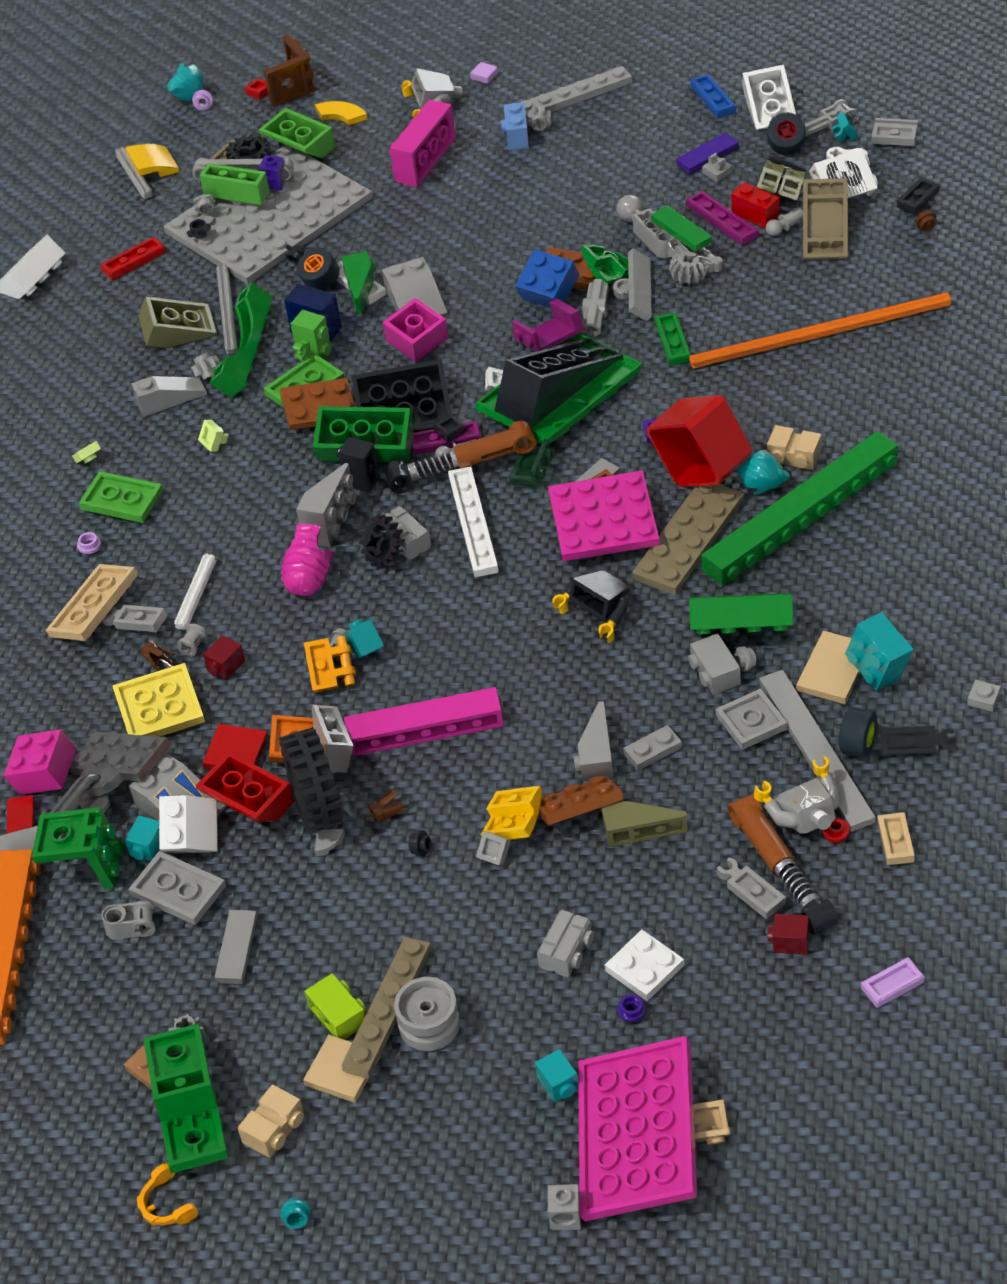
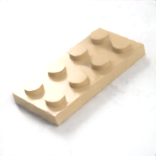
(92, 602)

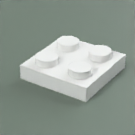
(644, 965)

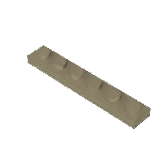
(381, 1015)

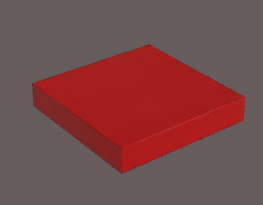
(241, 741)

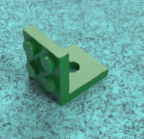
(87, 837)

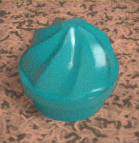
(295, 1213)

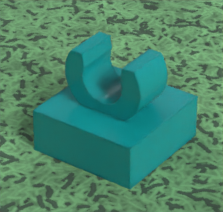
(844, 128)

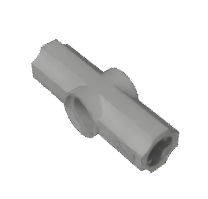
(594, 308)

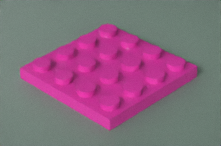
(603, 516)

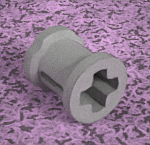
(192, 640)

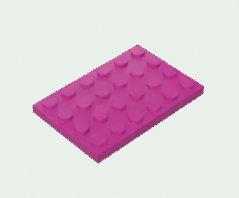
(636, 1129)

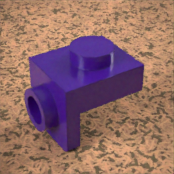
(272, 166)

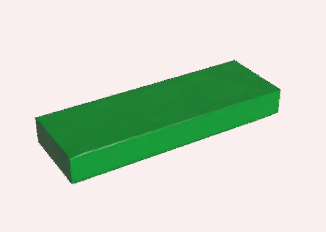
(681, 228)
(672, 339)

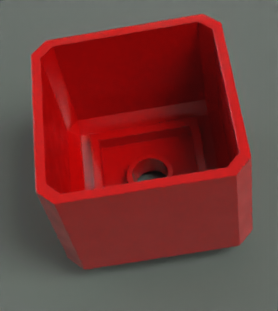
(699, 441)

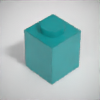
(363, 637)
(144, 839)
(557, 1076)

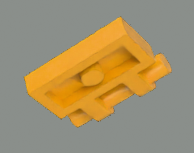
(321, 664)

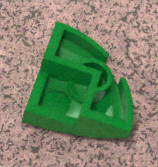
(605, 264)

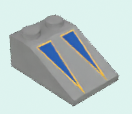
(166, 779)

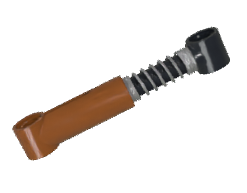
(517, 439)
(749, 816)

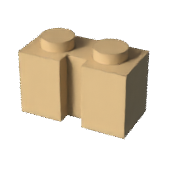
(794, 448)
(272, 1121)

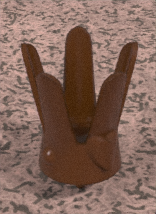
(152, 653)
(385, 807)

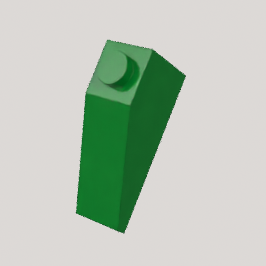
(359, 277)

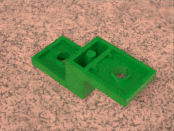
(185, 1098)

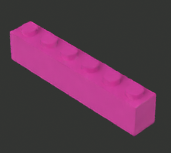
(424, 721)

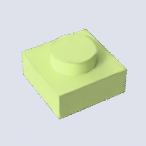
(87, 453)

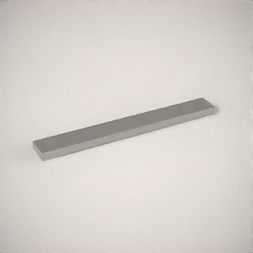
(814, 746)

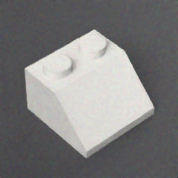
(188, 824)

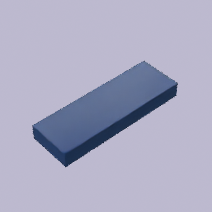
(713, 96)

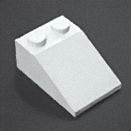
(767, 95)

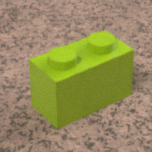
(335, 1006)

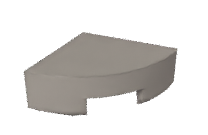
(327, 840)

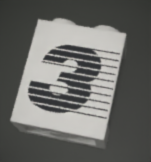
(850, 165)

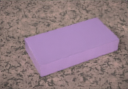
(892, 982)

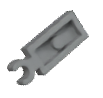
(136, 618)
(752, 888)

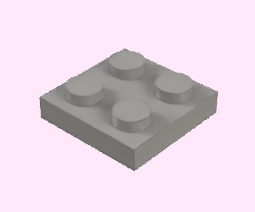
(751, 719)

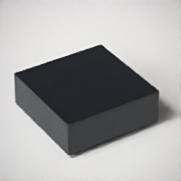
(449, 428)

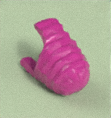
(304, 564)

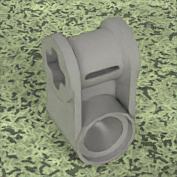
(127, 921)

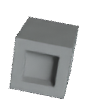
(564, 1207)

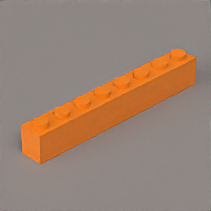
(16, 893)

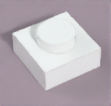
(492, 378)

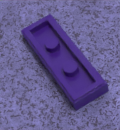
(699, 156)

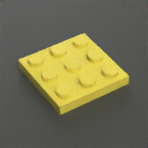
(159, 702)

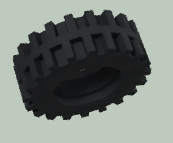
(311, 780)

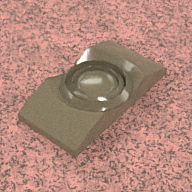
(825, 219)

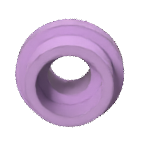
(205, 95)
(88, 543)

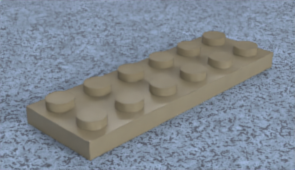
(687, 537)

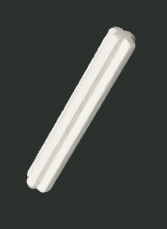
(195, 591)

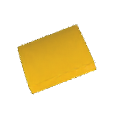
(151, 158)
(514, 812)

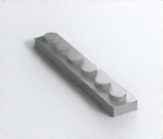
(581, 90)

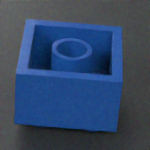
(546, 278)

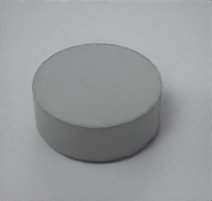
(621, 288)

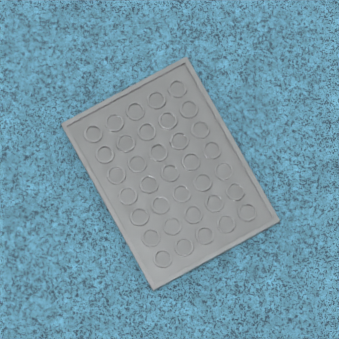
(255, 236)

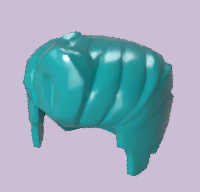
(186, 82)
(762, 472)

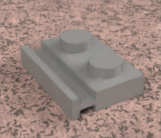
(894, 132)

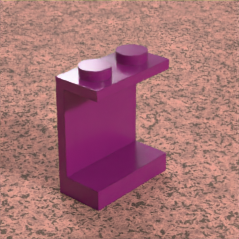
(563, 326)

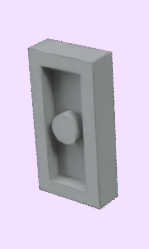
(652, 748)

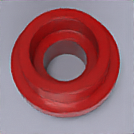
(837, 836)

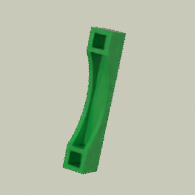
(252, 310)

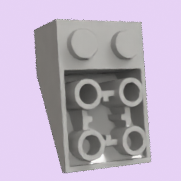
(328, 504)

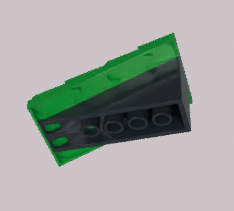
(558, 385)

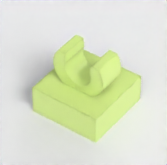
(212, 435)

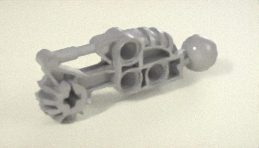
(684, 265)

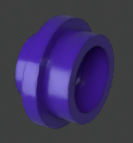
(631, 1002)

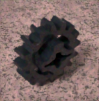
(248, 148)
(382, 541)

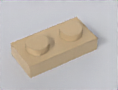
(895, 838)

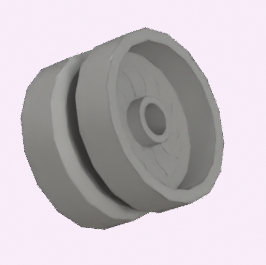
(427, 1013)

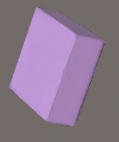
(484, 72)

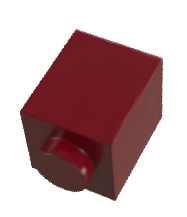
(224, 657)
(789, 934)

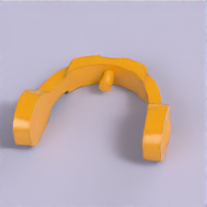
(181, 1215)

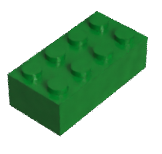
(385, 427)
(741, 611)

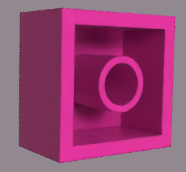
(415, 329)
(39, 762)

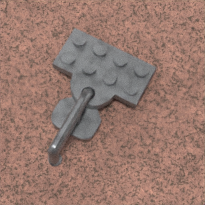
(106, 764)

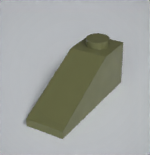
(638, 822)

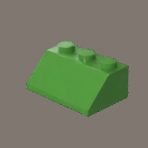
(300, 133)

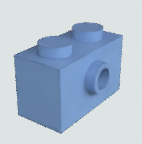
(515, 126)

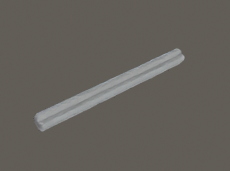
(226, 310)

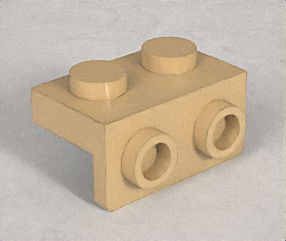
(710, 1122)

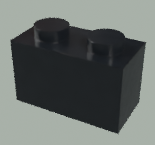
(361, 461)

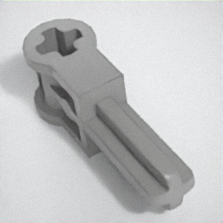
(828, 117)

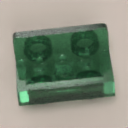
(531, 466)

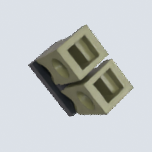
(783, 173)

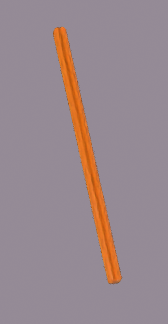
(820, 330)

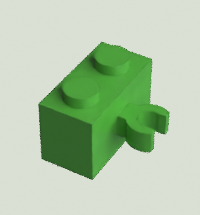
(310, 335)

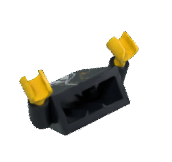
(599, 595)

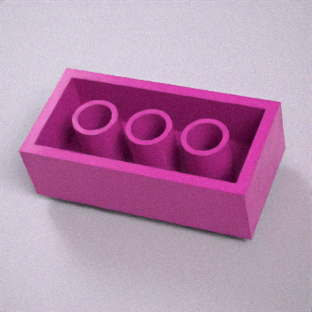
(422, 143)

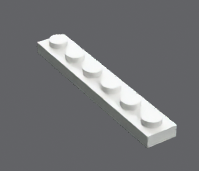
(473, 522)

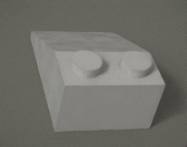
(412, 281)

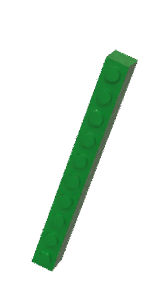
(799, 508)

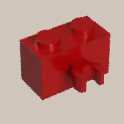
(755, 204)

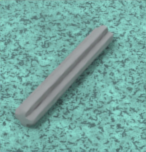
(139, 181)

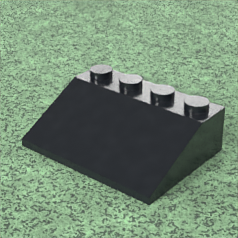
(412, 386)

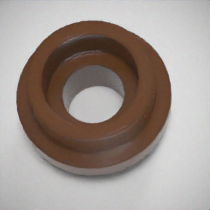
(926, 220)

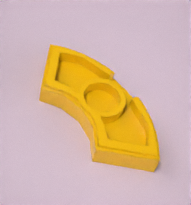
(341, 111)

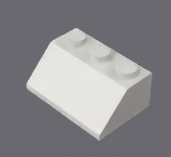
(31, 268)

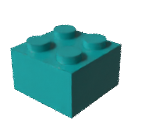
(878, 651)

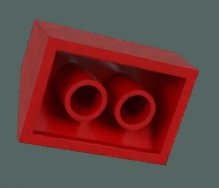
(247, 788)

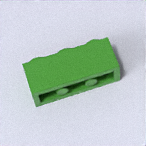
(235, 183)

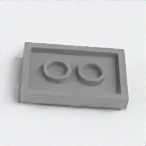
(177, 887)

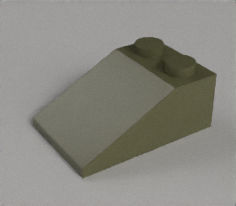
(174, 322)

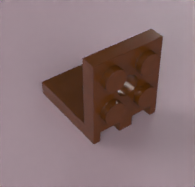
(296, 68)

